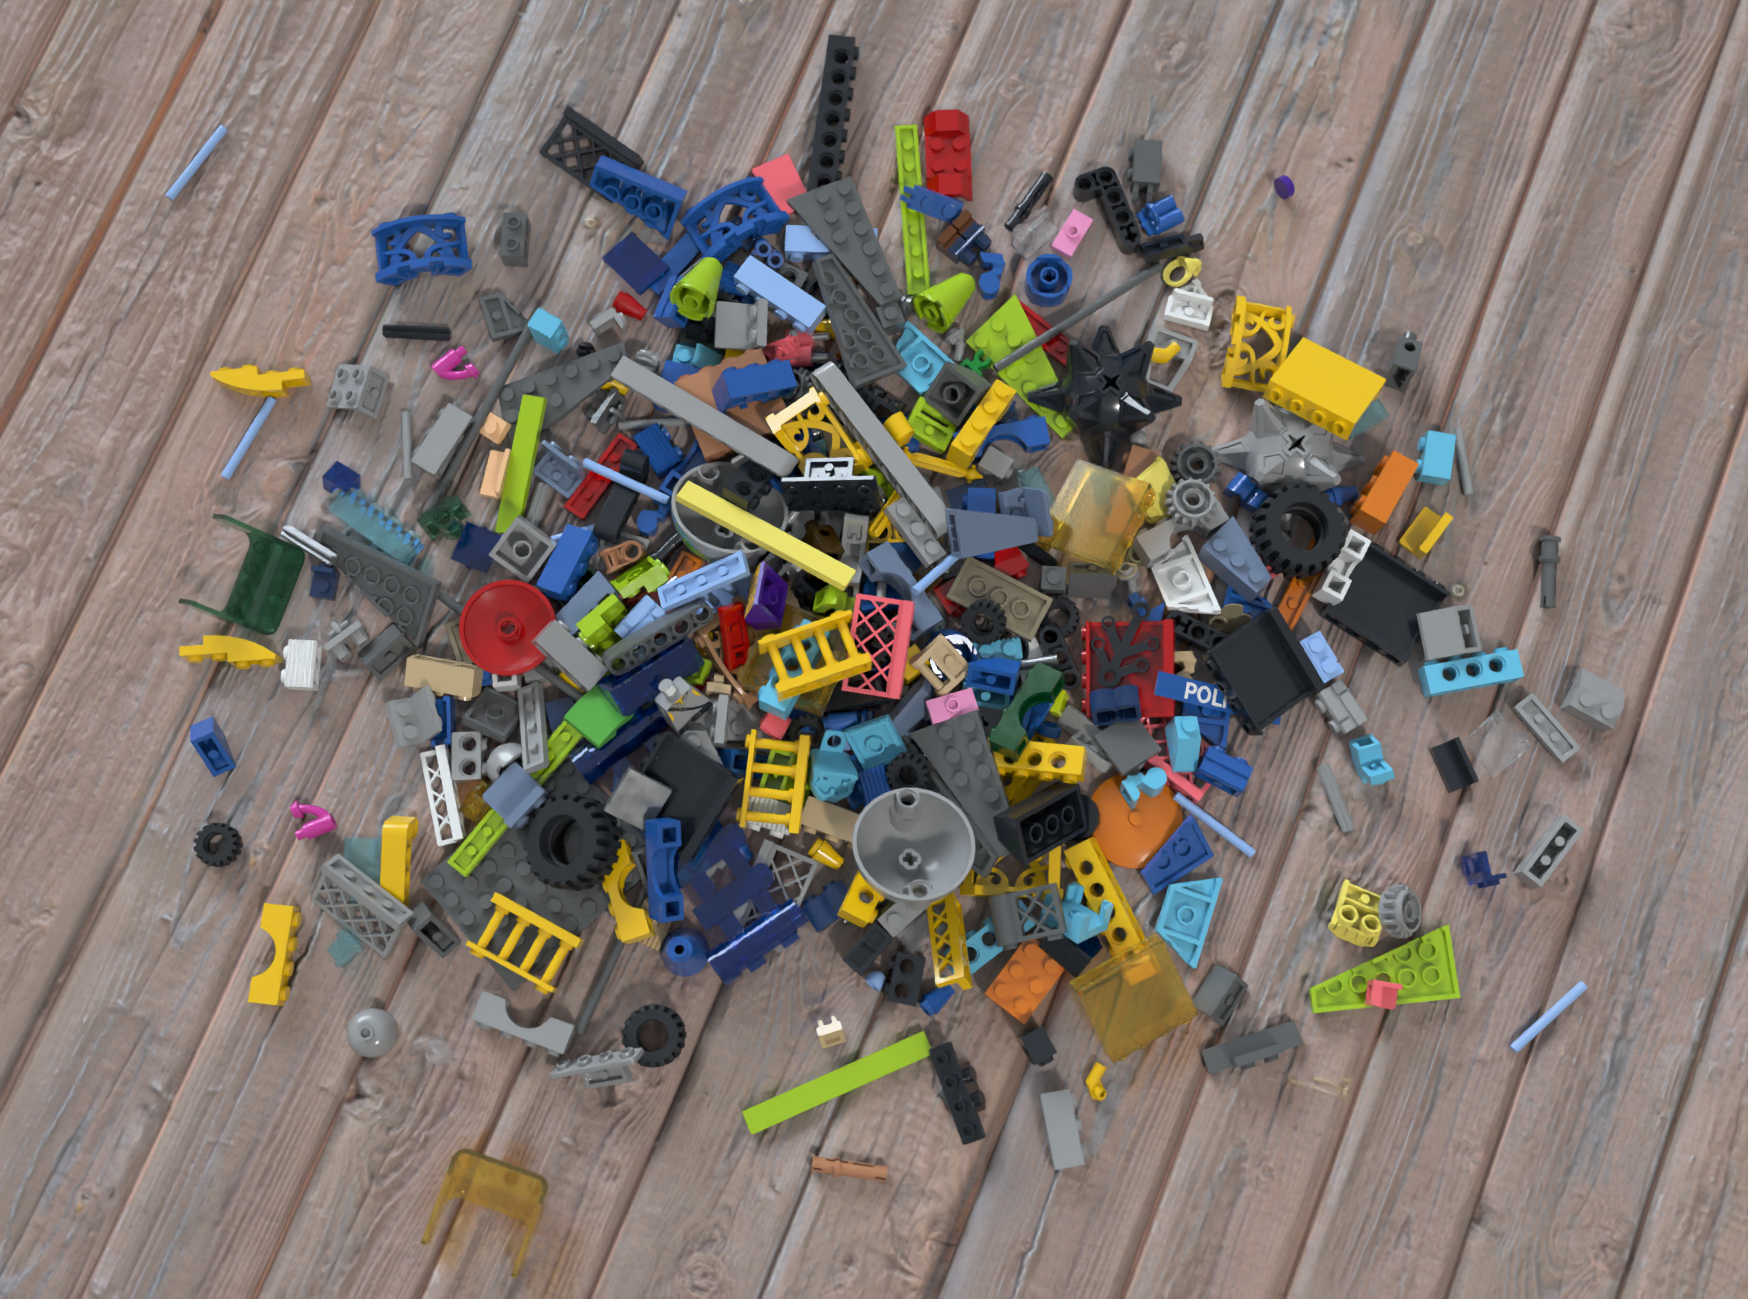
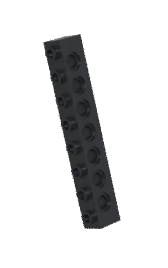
(837, 49)

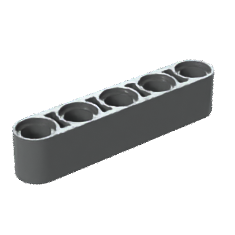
(645, 636)

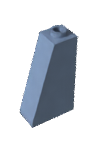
(985, 532)

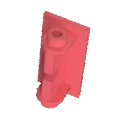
(781, 349)

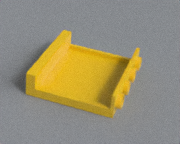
(1324, 388)

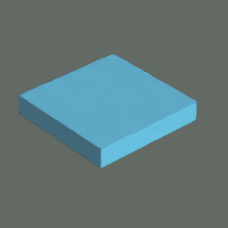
(875, 742)

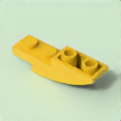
(253, 382)
(234, 650)

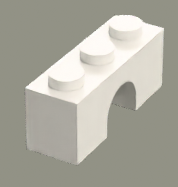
(1335, 577)

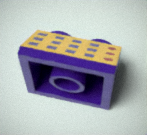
(765, 599)

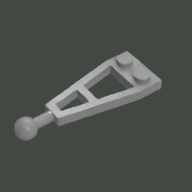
(1162, 339)

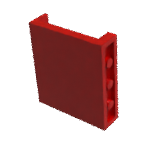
(1159, 660)

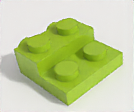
(646, 574)
(599, 624)

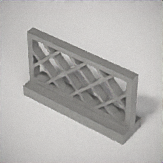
(766, 856)
(368, 895)

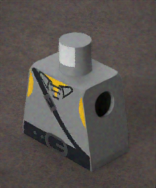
(681, 703)

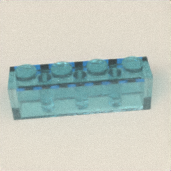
(376, 527)

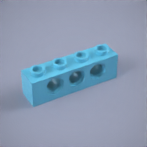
(1506, 660)
(766, 694)
(983, 952)

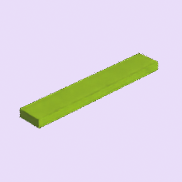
(521, 461)

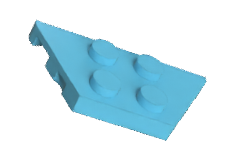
(922, 358)
(1187, 917)

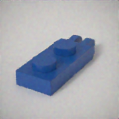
(932, 203)

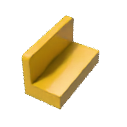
(1424, 532)

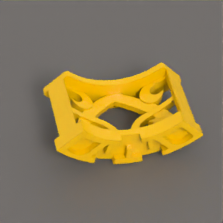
(1250, 314)
(786, 431)
(985, 888)

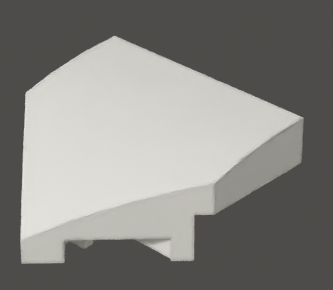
(1190, 306)

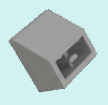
(1449, 632)

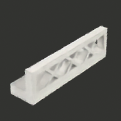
(450, 792)

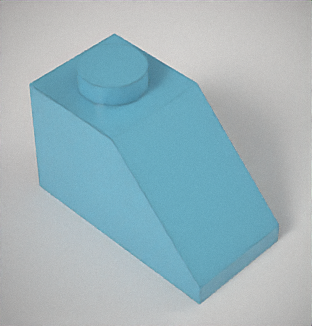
(1183, 743)

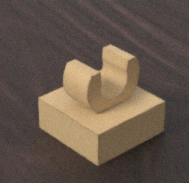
(716, 687)
(830, 1034)

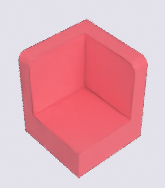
(774, 726)
(1382, 994)

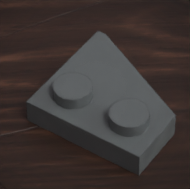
(501, 317)

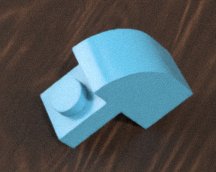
(1369, 761)

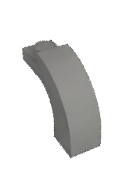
(854, 544)

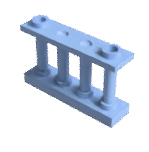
(713, 583)

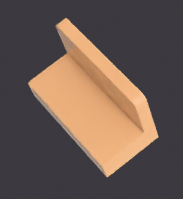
(495, 474)

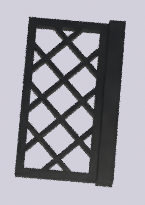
(596, 135)

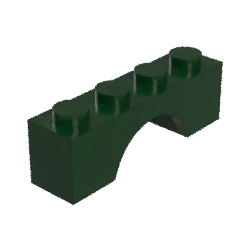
(1040, 686)

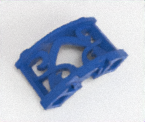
(740, 194)
(403, 230)

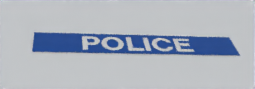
(1193, 692)

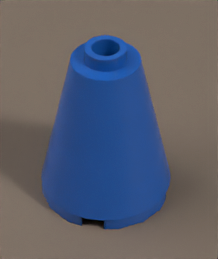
(693, 957)

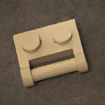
(948, 661)

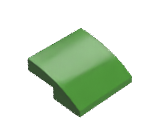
(595, 718)

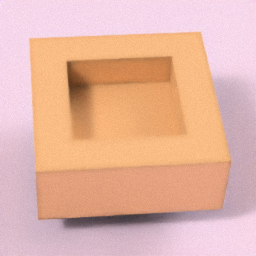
(495, 428)

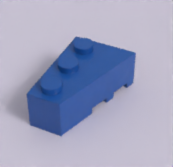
(753, 384)

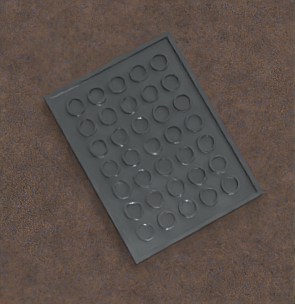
(507, 873)

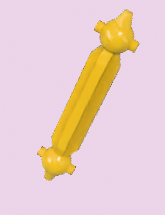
(942, 466)

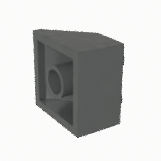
(956, 392)

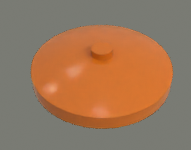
(1134, 835)

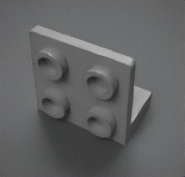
(741, 325)
(358, 389)
(414, 719)
(715, 721)

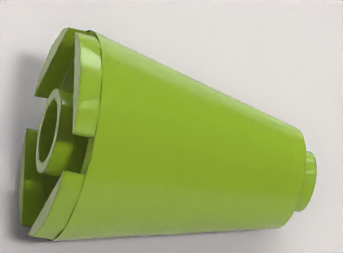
(698, 290)
(944, 301)

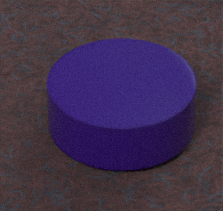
(1284, 187)

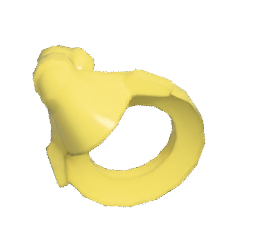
(1191, 266)

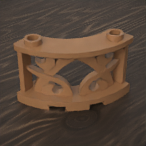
(703, 641)

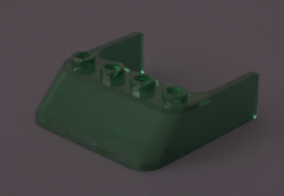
(262, 582)

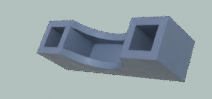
(885, 566)

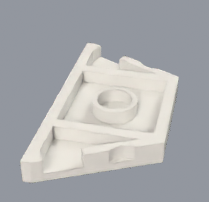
(1184, 581)

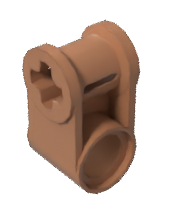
(618, 557)

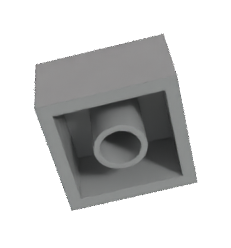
(523, 548)

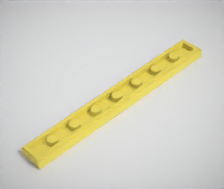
(765, 535)

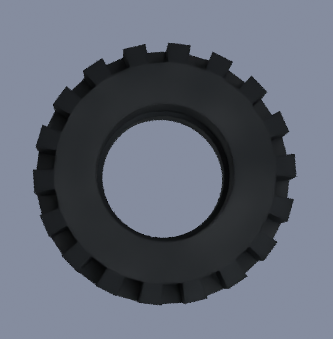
(675, 1029)

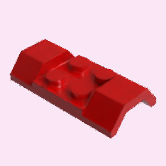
(948, 153)

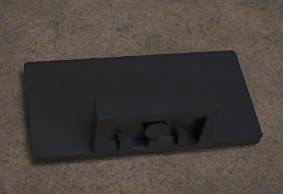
(874, 395)
(831, 486)

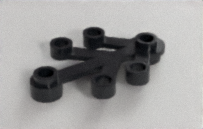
(1123, 648)

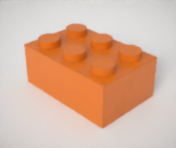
(1382, 492)
(1024, 981)

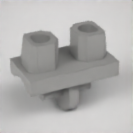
(343, 636)

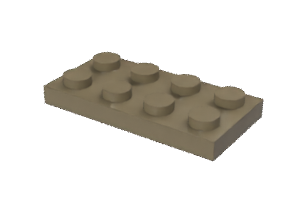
(1022, 604)

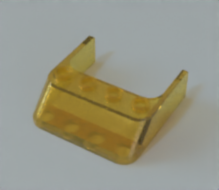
(496, 1187)

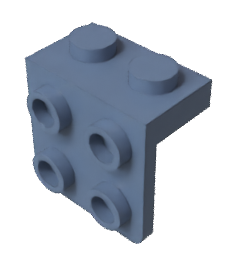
(558, 470)
(1028, 503)
(515, 796)

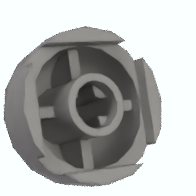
(502, 758)
(372, 1032)

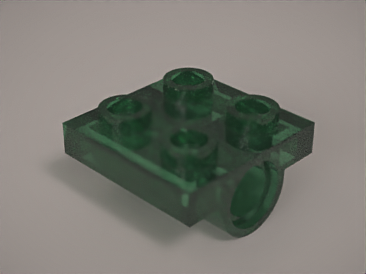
(445, 519)

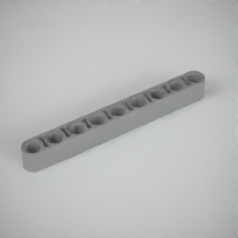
(704, 417)
(881, 447)

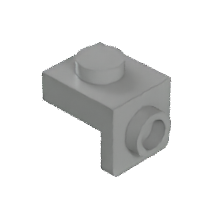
(606, 320)

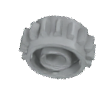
(1185, 513)
(1400, 911)

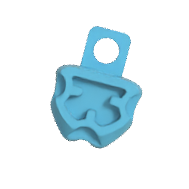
(831, 770)

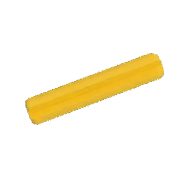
(881, 520)

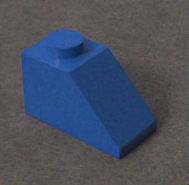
(994, 675)
(212, 746)
(737, 761)

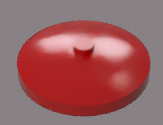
(501, 624)

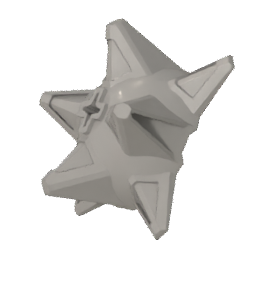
(1287, 451)

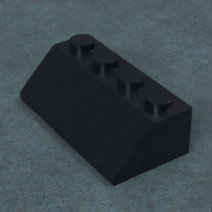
(1042, 822)

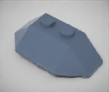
(912, 709)

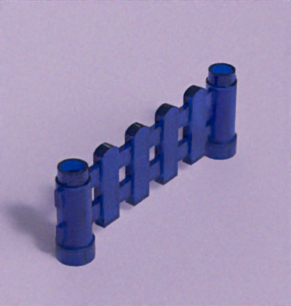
(744, 945)

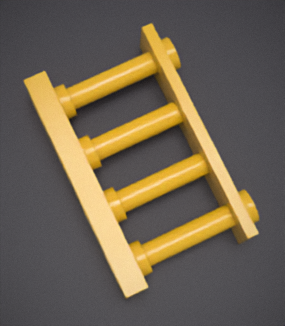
(811, 678)
(794, 796)
(545, 931)

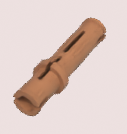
(848, 1168)

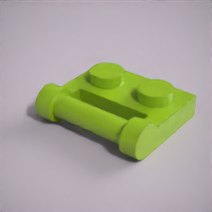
(928, 430)

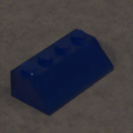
(642, 682)

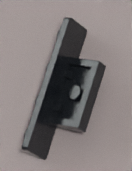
(960, 1091)

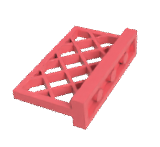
(900, 645)
(1175, 780)

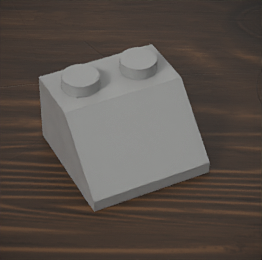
(1594, 701)

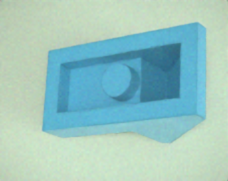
(696, 357)

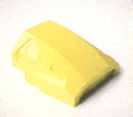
(1161, 480)
(1356, 916)

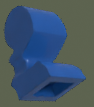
(990, 281)
(1247, 491)
(649, 520)

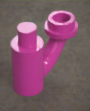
(449, 361)
(316, 827)

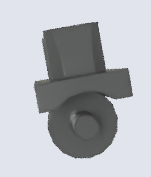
(609, 412)

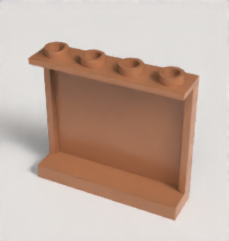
(753, 417)

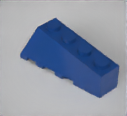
(641, 194)

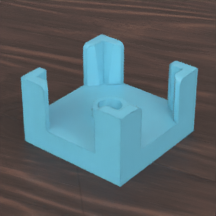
(1079, 920)

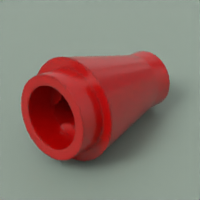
(629, 306)

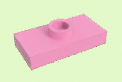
(1072, 234)
(951, 705)

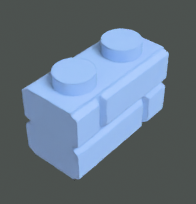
(641, 615)
(1321, 657)

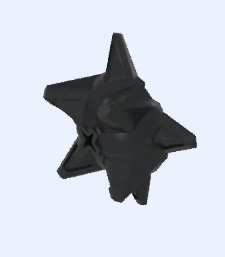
(1106, 393)

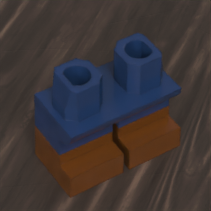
(961, 238)

